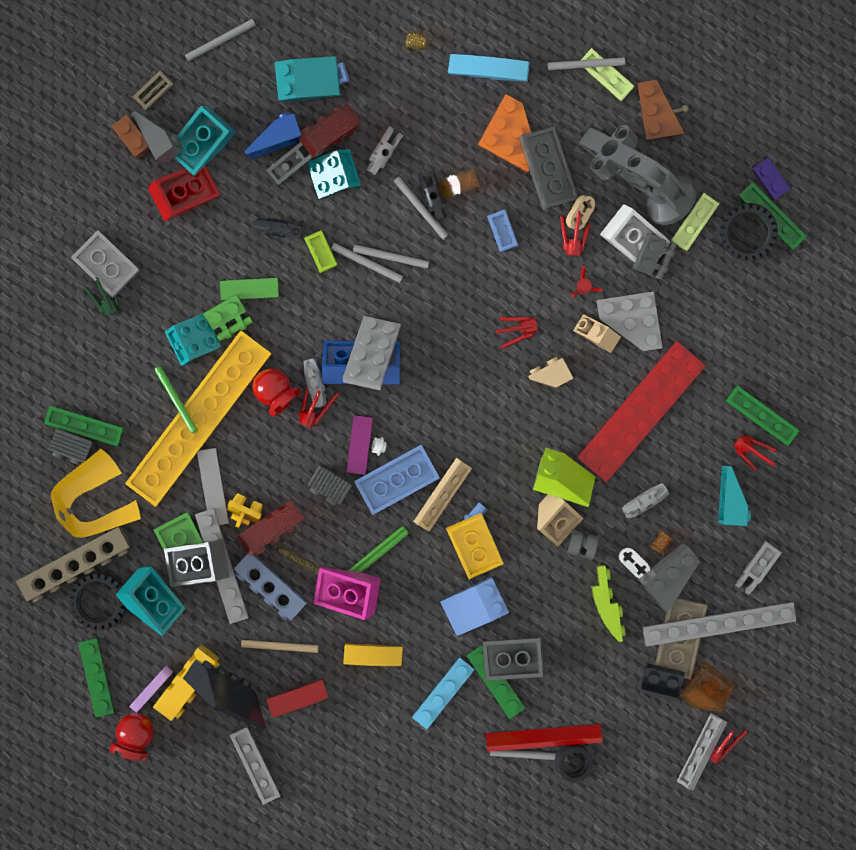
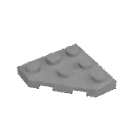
(633, 319)

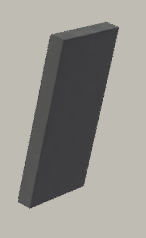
(548, 168)

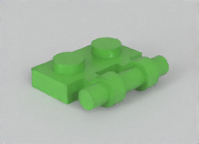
(223, 313)

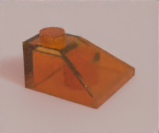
(708, 689)

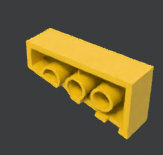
(179, 691)

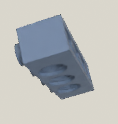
(296, 601)

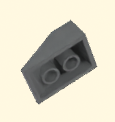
(196, 563)
(514, 658)

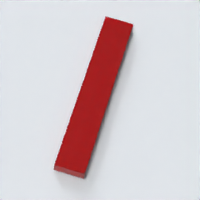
(543, 737)

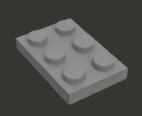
(103, 260)

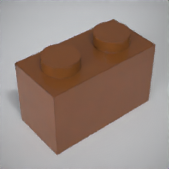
(131, 136)

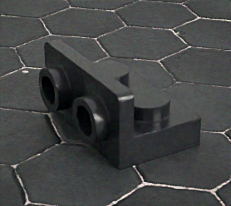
(662, 682)

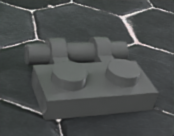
(650, 254)

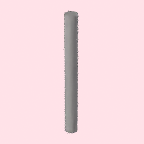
(220, 40)
(586, 63)
(421, 208)
(390, 256)
(366, 262)
(525, 754)

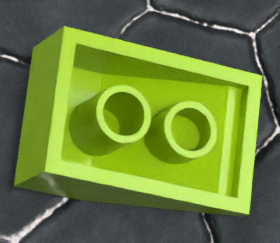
(564, 478)

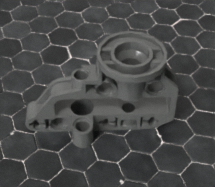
(667, 195)

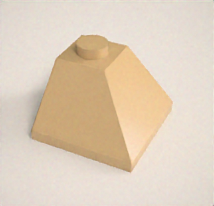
(556, 519)

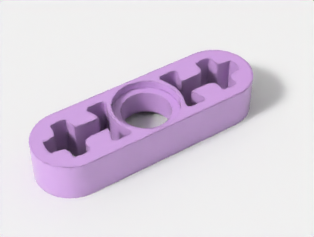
(151, 689)

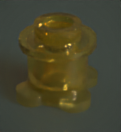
(415, 40)

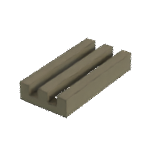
(158, 96)

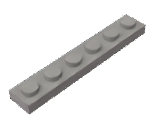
(229, 586)

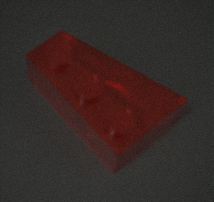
(330, 130)
(270, 528)

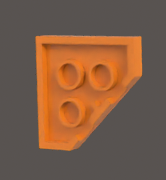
(504, 132)

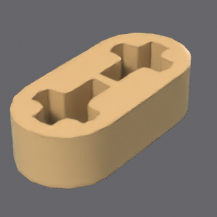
(585, 212)

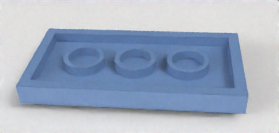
(397, 479)

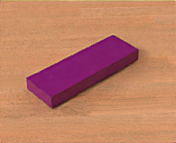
(359, 445)

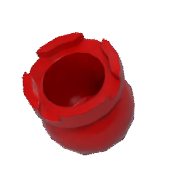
(273, 389)
(133, 735)

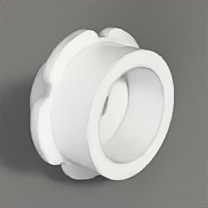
(378, 446)

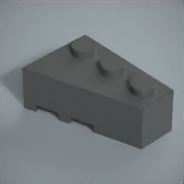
(670, 576)

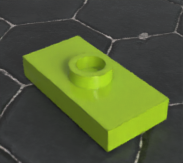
(321, 251)

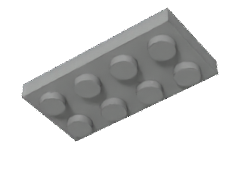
(371, 353)

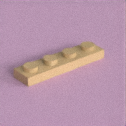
(442, 494)

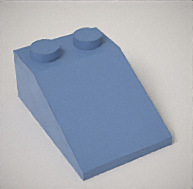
(474, 606)

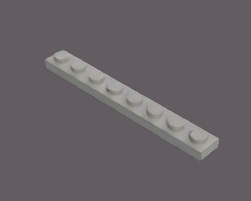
(719, 624)

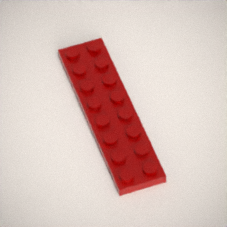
(641, 411)

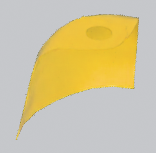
(87, 476)

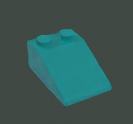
(307, 79)
(203, 139)
(732, 504)
(151, 600)

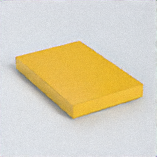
(474, 546)

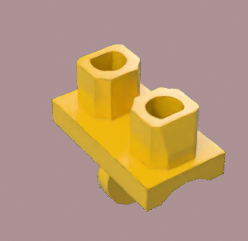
(252, 514)

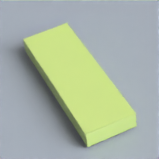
(609, 77)
(695, 222)

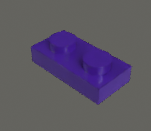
(771, 178)

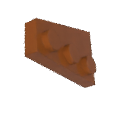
(657, 113)

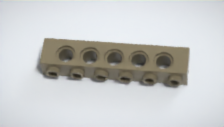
(29, 586)

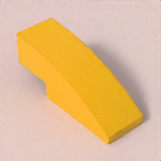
(372, 655)

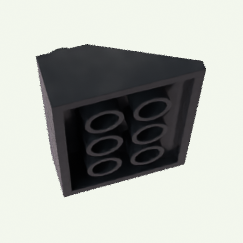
(225, 692)

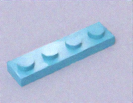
(443, 693)

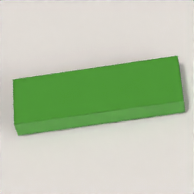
(250, 288)

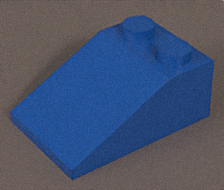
(278, 135)

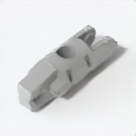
(379, 160)
(314, 381)
(645, 501)

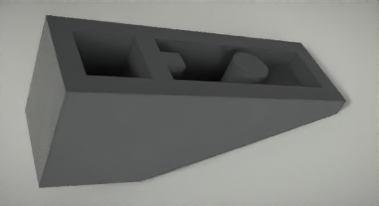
(161, 141)
(289, 163)

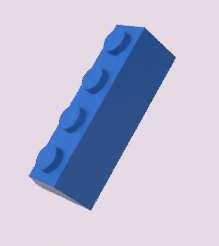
(336, 357)

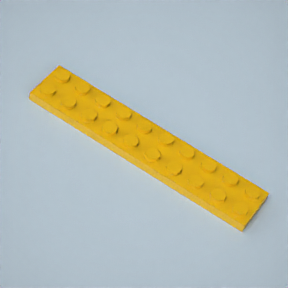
(207, 409)

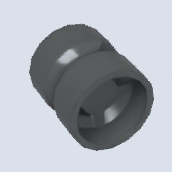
(582, 544)

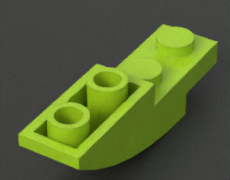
(608, 611)

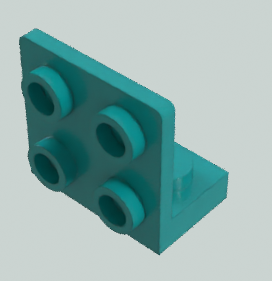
(333, 172)
(192, 339)

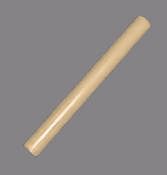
(279, 646)

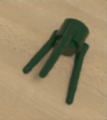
(108, 305)

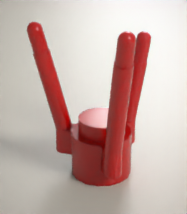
(574, 246)
(584, 285)
(527, 326)
(308, 417)
(744, 444)
(719, 752)

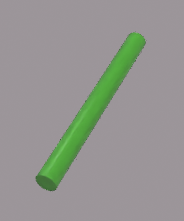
(176, 400)

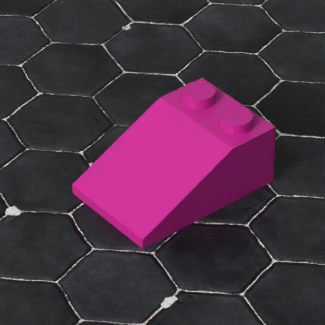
(347, 592)

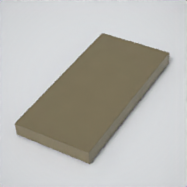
(681, 654)

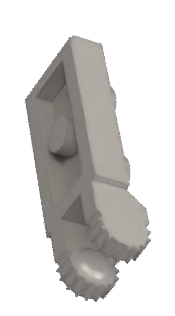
(759, 566)

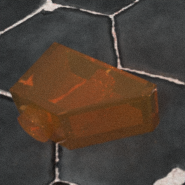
(459, 184)

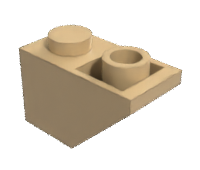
(597, 333)
(552, 375)

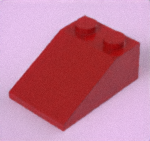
(182, 192)

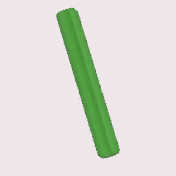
(380, 550)

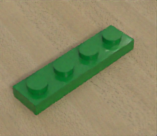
(787, 230)
(762, 415)
(84, 426)
(96, 677)
(499, 688)

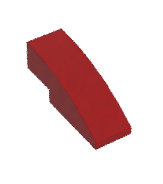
(297, 698)

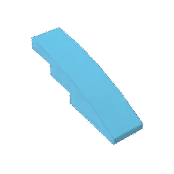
(489, 67)

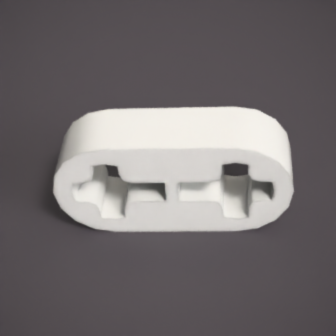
(637, 559)

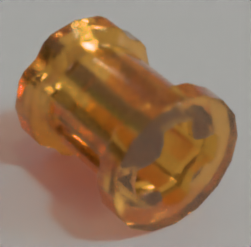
(661, 542)

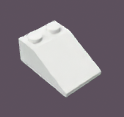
(628, 232)

